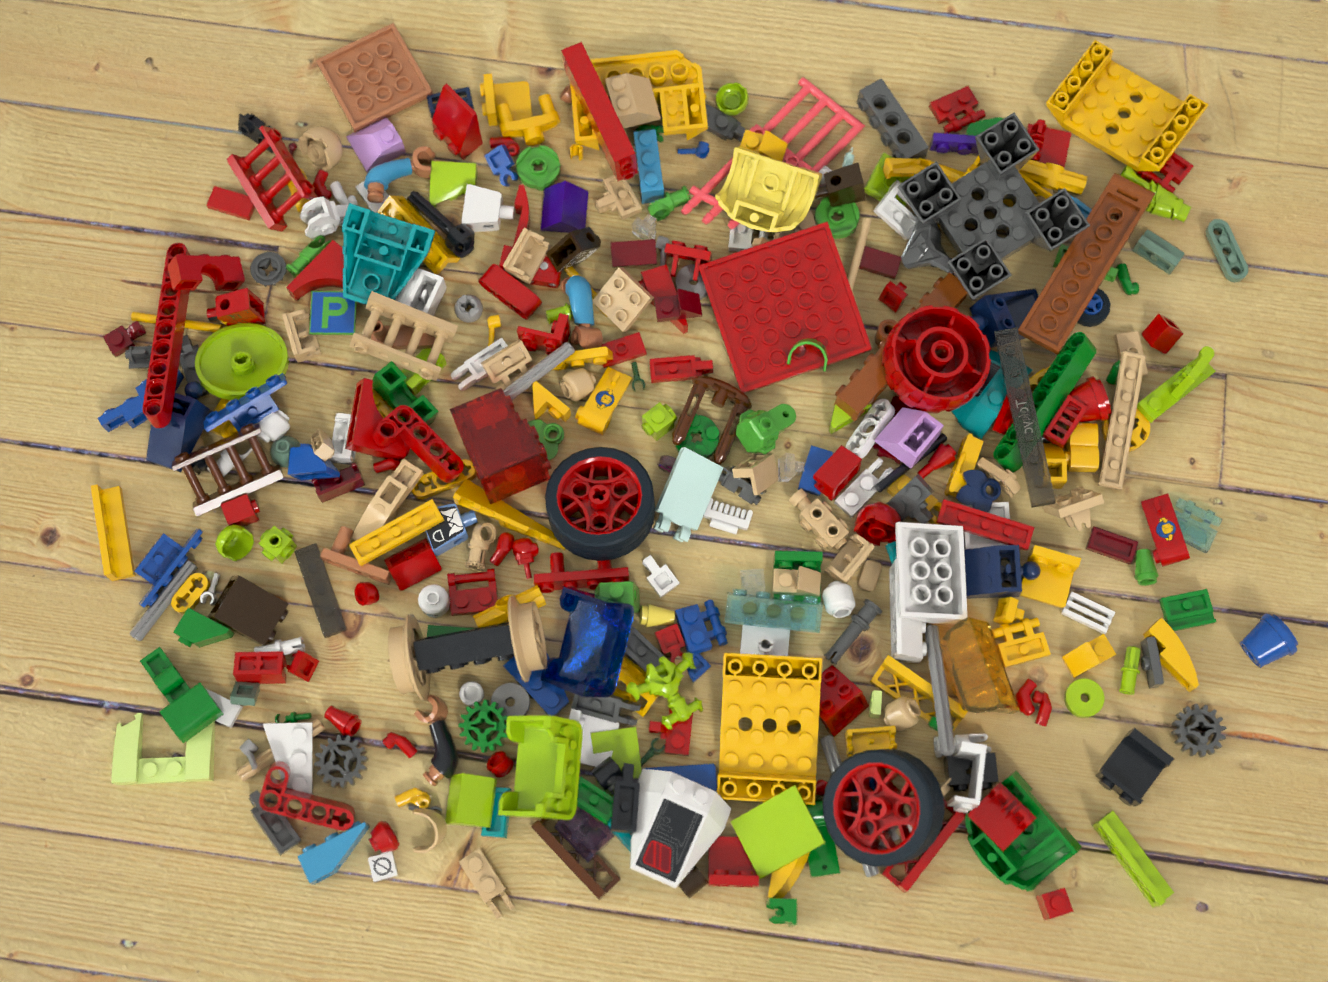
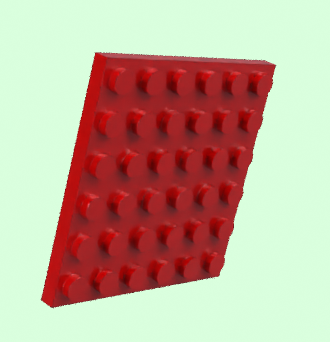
(779, 296)

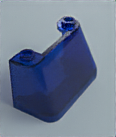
(591, 644)

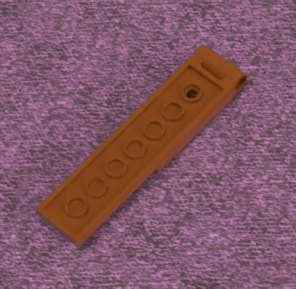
(1086, 263)

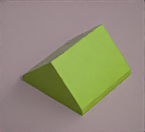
(470, 800)

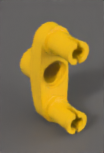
(532, 127)

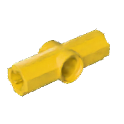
(1054, 177)
(499, 613)

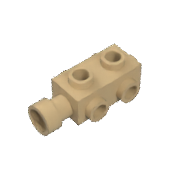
(821, 525)

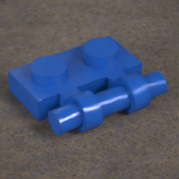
(694, 630)

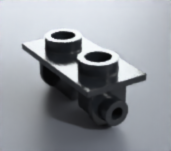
(249, 127)

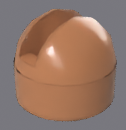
(566, 95)

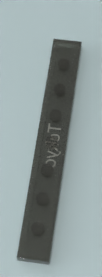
(1024, 418)

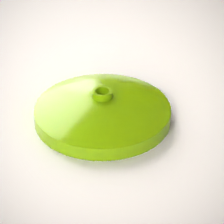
(240, 359)

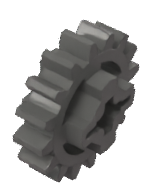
(1199, 740)
(350, 756)

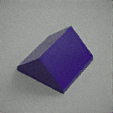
(564, 208)

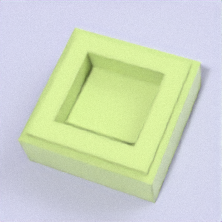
(875, 704)

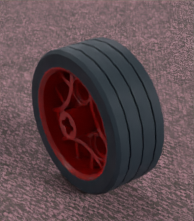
(600, 503)
(883, 807)

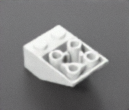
(423, 291)

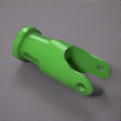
(307, 256)

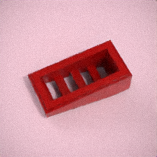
(1072, 425)

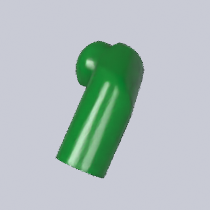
(1124, 278)

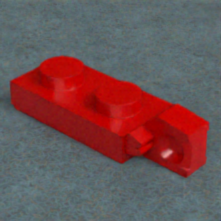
(678, 368)

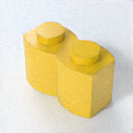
(1083, 449)

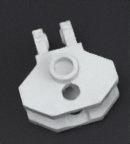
(323, 218)

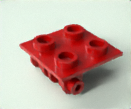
(1052, 143)
(1001, 816)

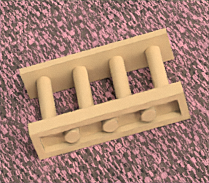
(418, 320)

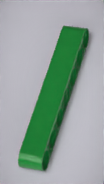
(1050, 394)

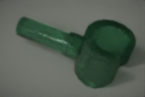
(637, 379)
(651, 752)

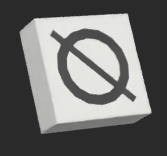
(383, 866)

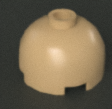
(322, 147)

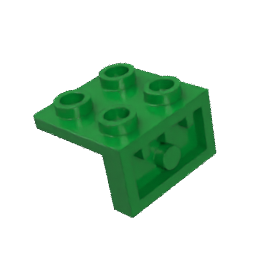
(794, 559)

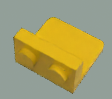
(514, 93)

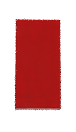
(231, 203)

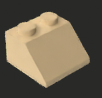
(632, 99)

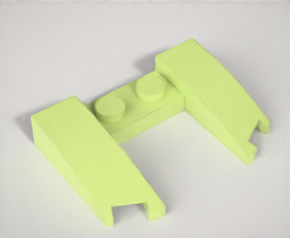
(131, 769)

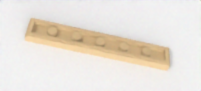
(1121, 420)

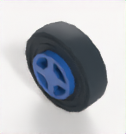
(1100, 308)

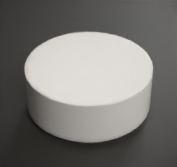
(471, 692)

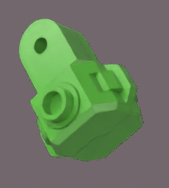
(761, 428)

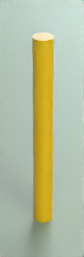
(189, 324)

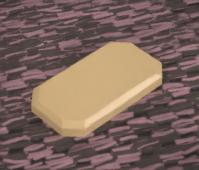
(870, 575)

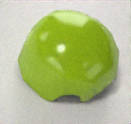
(732, 98)
(234, 542)

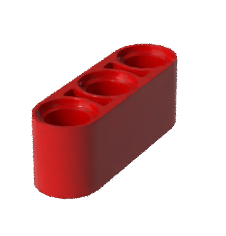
(510, 291)

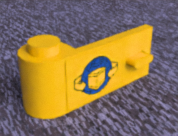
(604, 399)

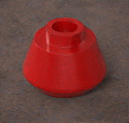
(383, 838)

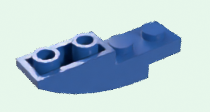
(131, 410)

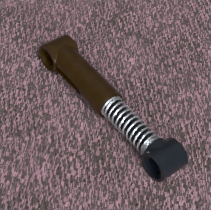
(606, 775)

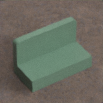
(1158, 251)

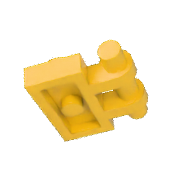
(1022, 649)

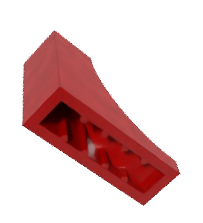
(322, 272)
(363, 424)

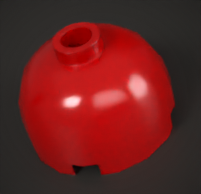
(877, 523)

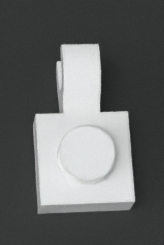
(661, 578)

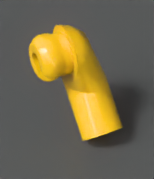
(414, 796)

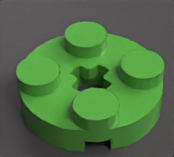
(538, 179)
(846, 225)

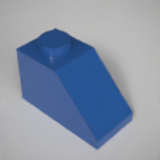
(307, 465)

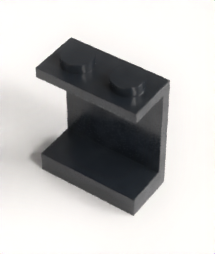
(1133, 767)

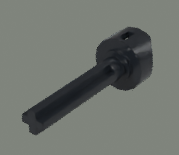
(457, 235)

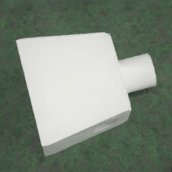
(485, 209)

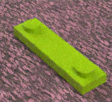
(1161, 399)

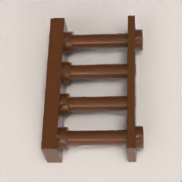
(227, 492)

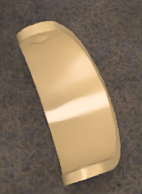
(439, 826)

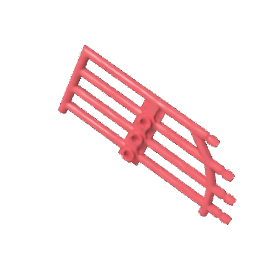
(789, 157)

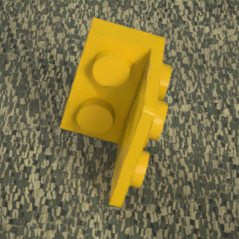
(1054, 579)

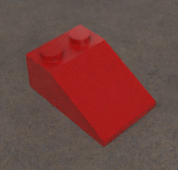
(456, 123)

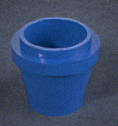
(1269, 641)

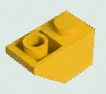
(1056, 464)

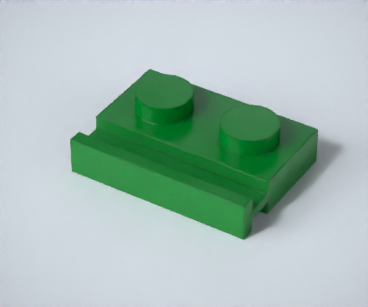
(1188, 610)

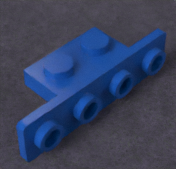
(249, 408)
(161, 561)

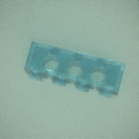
(808, 622)

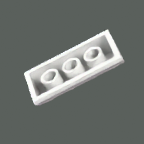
(905, 633)

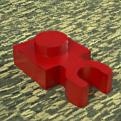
(670, 641)

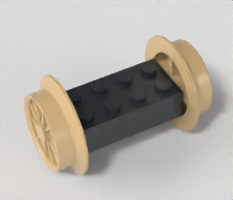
(417, 657)

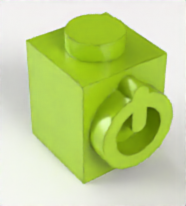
(658, 421)

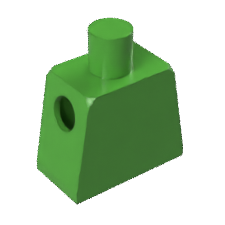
(621, 591)

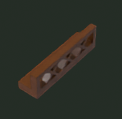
(575, 867)

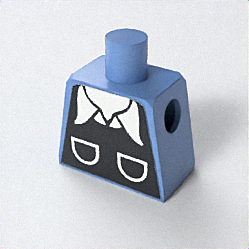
(450, 531)

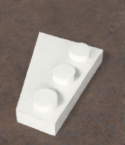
(294, 746)

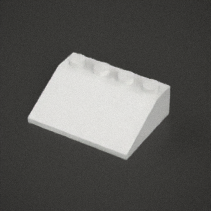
(931, 572)

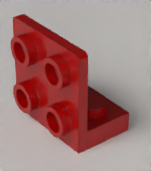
(544, 341)
(839, 700)
(730, 864)

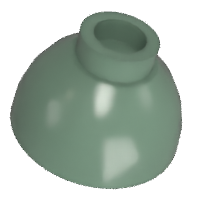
(281, 450)

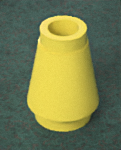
(655, 616)

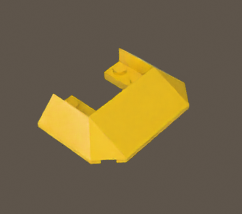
(675, 86)

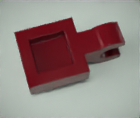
(122, 339)

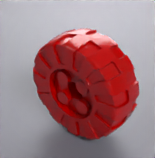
(936, 359)

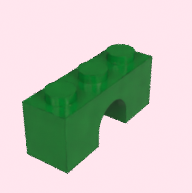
(392, 387)

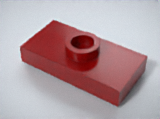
(625, 349)

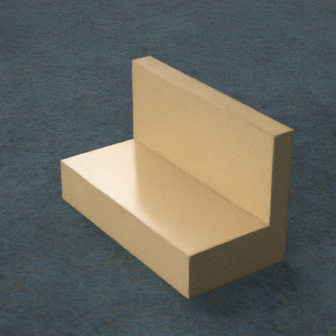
(760, 469)

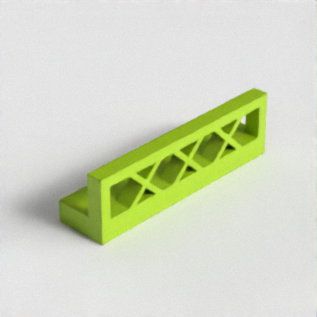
(1133, 859)

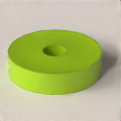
(1073, 698)

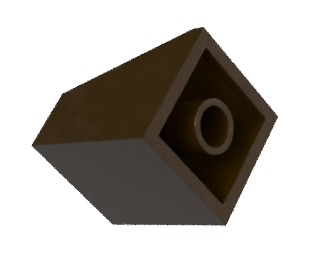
(249, 610)

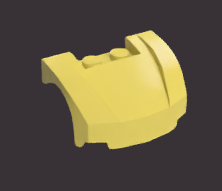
(767, 192)

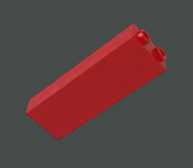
(599, 112)

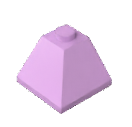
(377, 144)

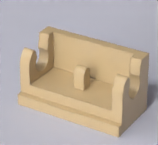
(526, 256)
(302, 343)
(849, 559)

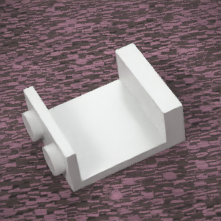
(977, 753)

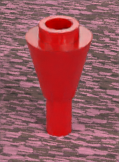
(942, 456)

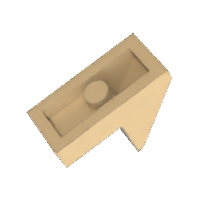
(796, 582)

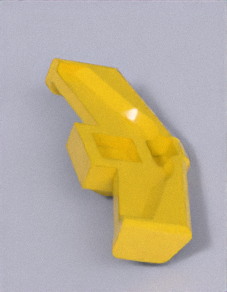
(909, 167)

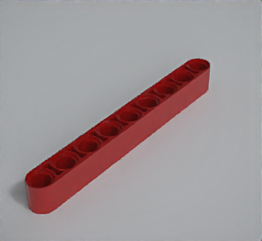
(166, 347)

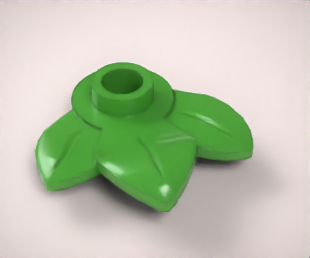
(543, 431)

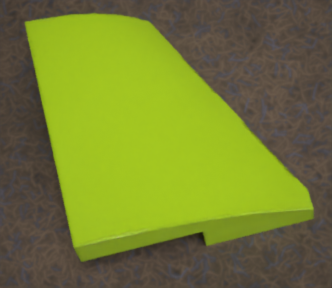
(450, 180)

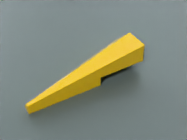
(475, 499)

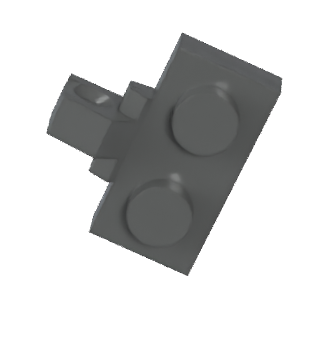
(911, 500)

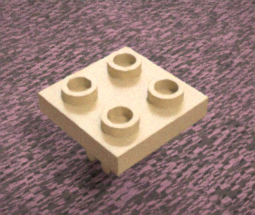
(622, 299)
(1075, 506)

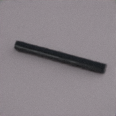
(902, 469)

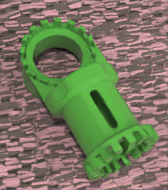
(663, 207)

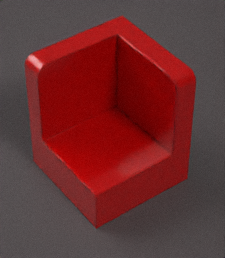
(1162, 333)

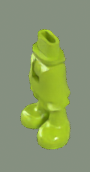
(1164, 202)

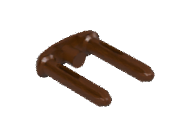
(722, 392)

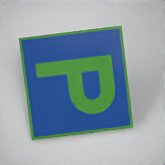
(332, 314)

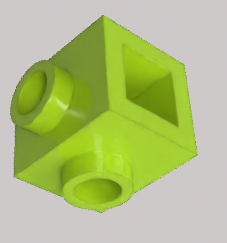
(283, 549)

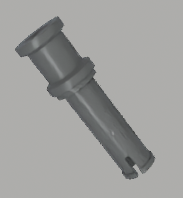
(859, 623)

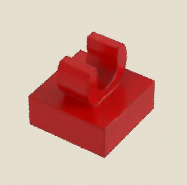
(893, 295)
(302, 666)

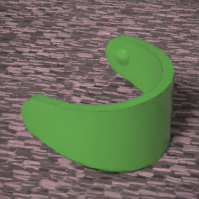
(813, 342)

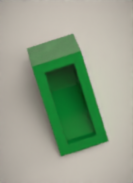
(200, 630)

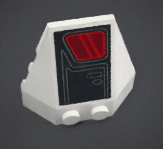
(674, 825)

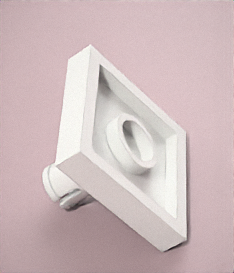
(764, 640)

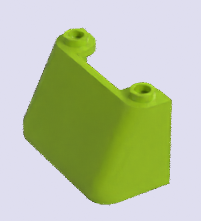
(544, 768)

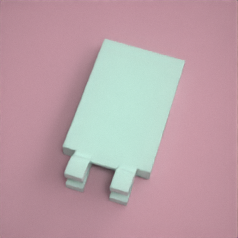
(687, 493)

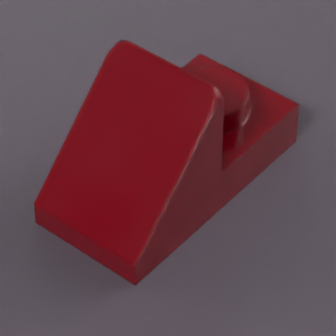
(679, 306)

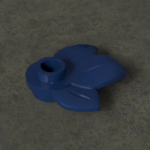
(975, 491)

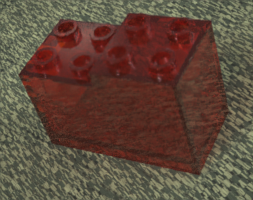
(501, 445)

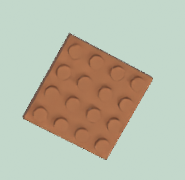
(374, 77)

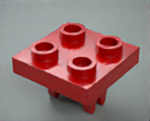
(679, 251)

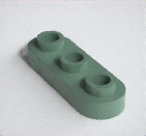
(1227, 242)

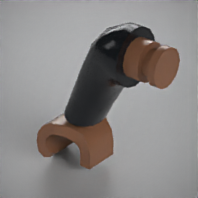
(445, 756)

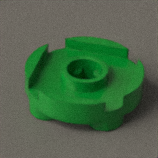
(709, 434)

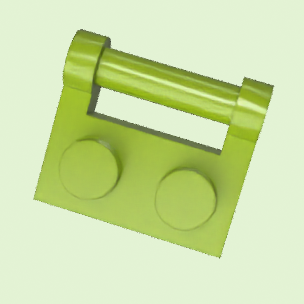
(1192, 371)

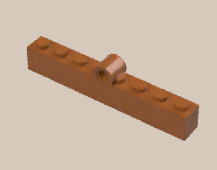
(870, 380)

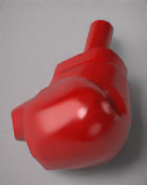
(524, 551)

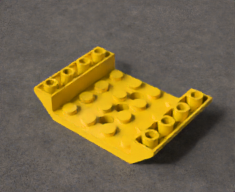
(1100, 89)
(763, 762)

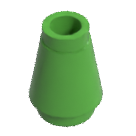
(1145, 569)

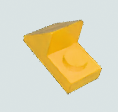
(766, 144)
(545, 400)
(1088, 655)

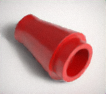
(344, 721)

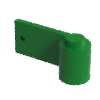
(826, 854)

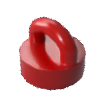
(366, 593)
(500, 764)

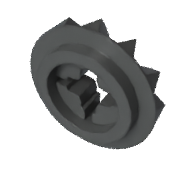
(263, 261)

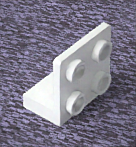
(590, 725)

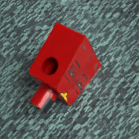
(237, 308)

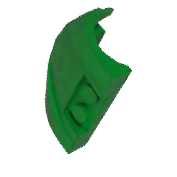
(1034, 852)

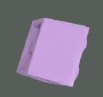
(909, 435)

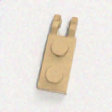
(485, 880)

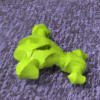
(664, 681)

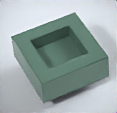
(245, 693)

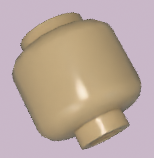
(577, 384)
(902, 713)

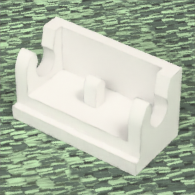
(339, 440)

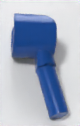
(701, 151)

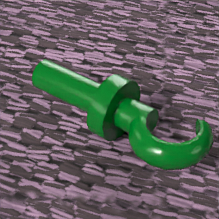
(294, 717)

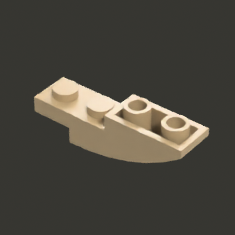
(388, 499)

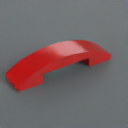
(521, 207)

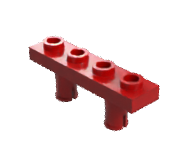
(578, 579)

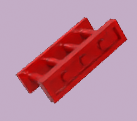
(253, 182)

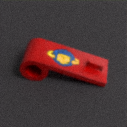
(1165, 531)

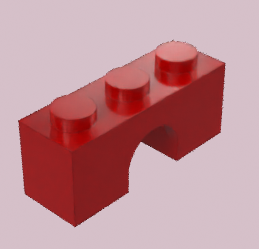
(223, 270)

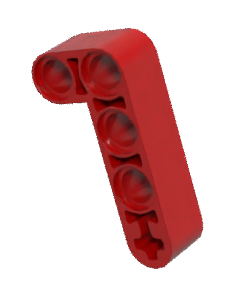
(420, 447)
(308, 801)

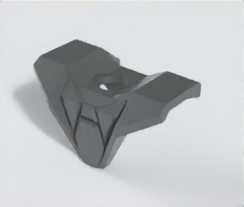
(925, 248)

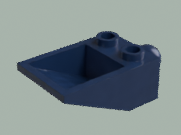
(1002, 311)
(182, 431)
(986, 574)

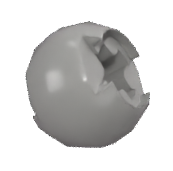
(463, 303)

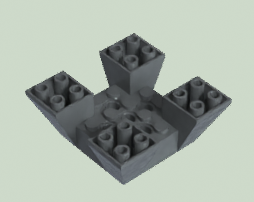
(981, 252)

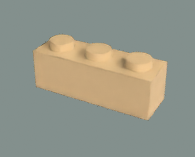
(322, 445)

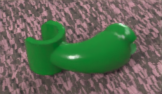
(659, 129)

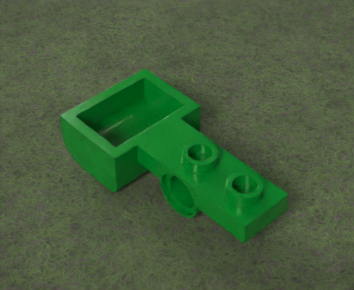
(188, 708)

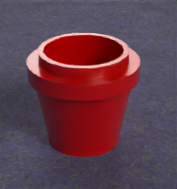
(1095, 397)

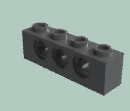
(880, 95)

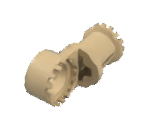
(479, 546)

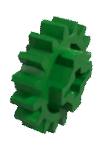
(484, 735)

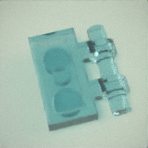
(1195, 533)

